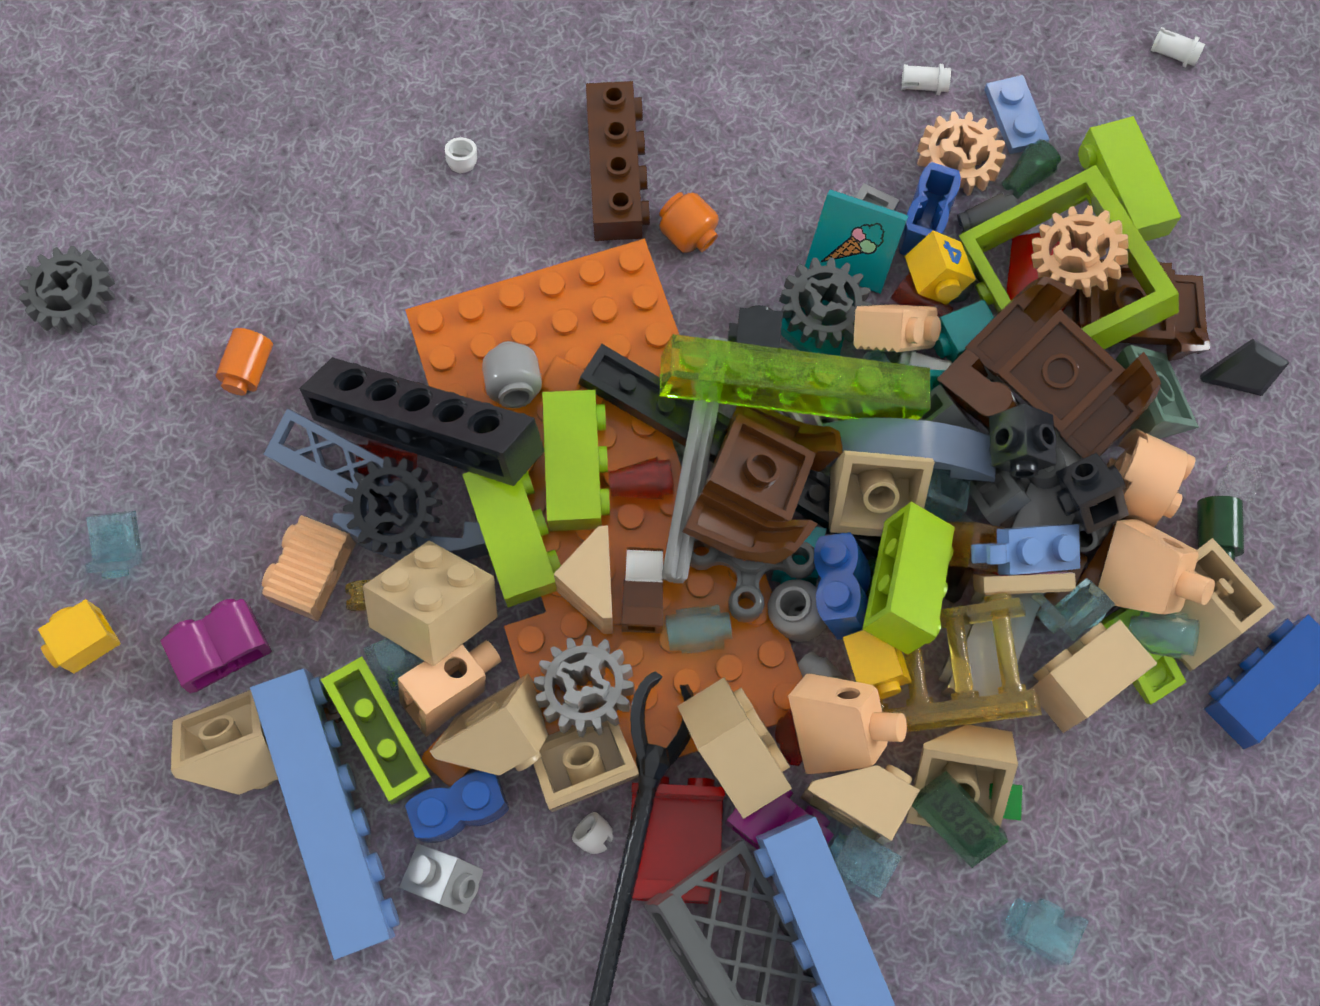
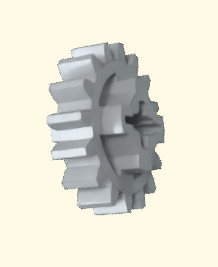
(590, 667)

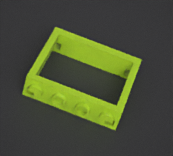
(1089, 185)

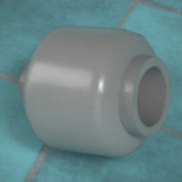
(511, 374)
(785, 609)

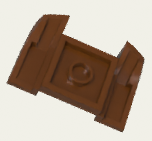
(1181, 333)
(1064, 369)
(758, 484)

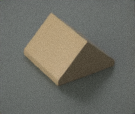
(873, 488)
(586, 580)
(582, 767)

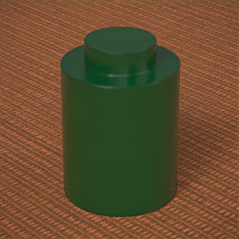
(1223, 521)

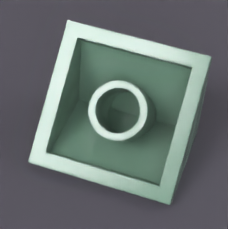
(1169, 411)

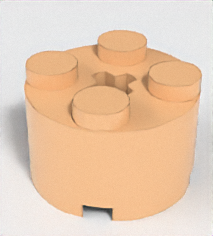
(1151, 476)

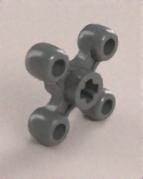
(749, 575)

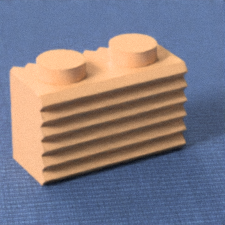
(896, 327)
(308, 567)

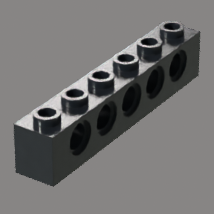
(424, 420)

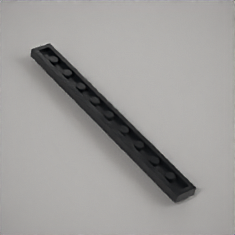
(637, 393)

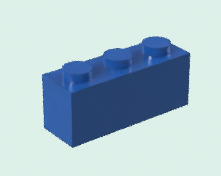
(1270, 682)

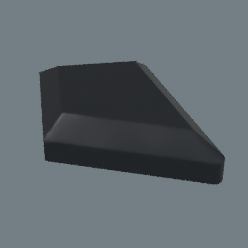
(1247, 369)

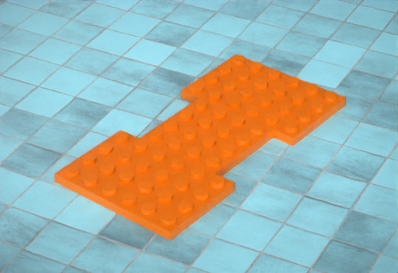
(569, 313)

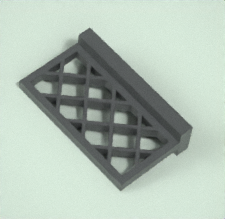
(693, 947)

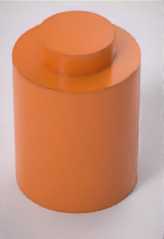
(243, 361)

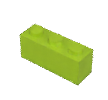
(1132, 175)
(574, 460)
(513, 537)
(909, 579)
(376, 730)

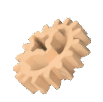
(965, 146)
(1086, 235)

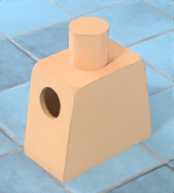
(1152, 570)
(434, 696)
(841, 724)

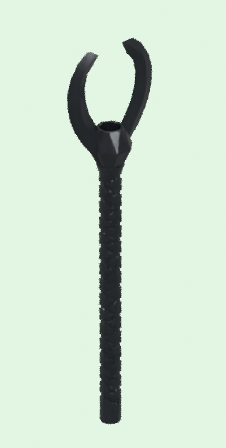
(652, 765)

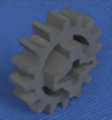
(67, 290)
(809, 290)

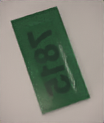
(959, 819)

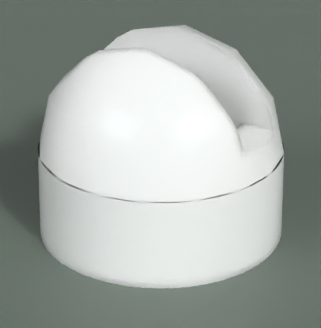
(461, 154)
(594, 839)

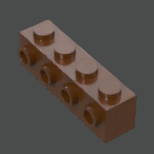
(614, 161)

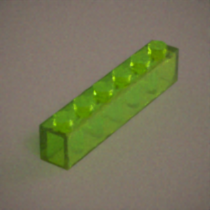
(792, 380)

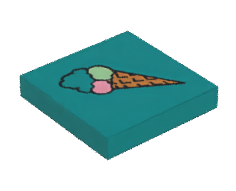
(857, 235)

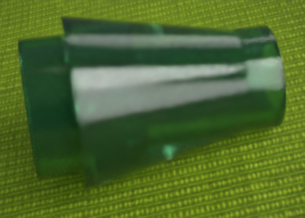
(1032, 167)

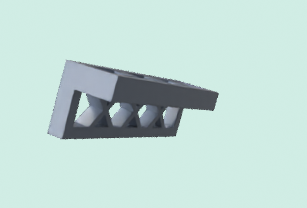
(315, 468)

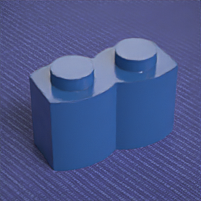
(930, 205)
(843, 583)
(445, 811)

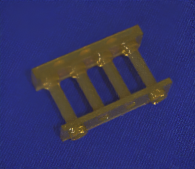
(966, 704)

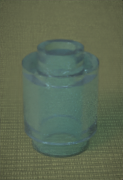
(698, 629)
(1166, 634)

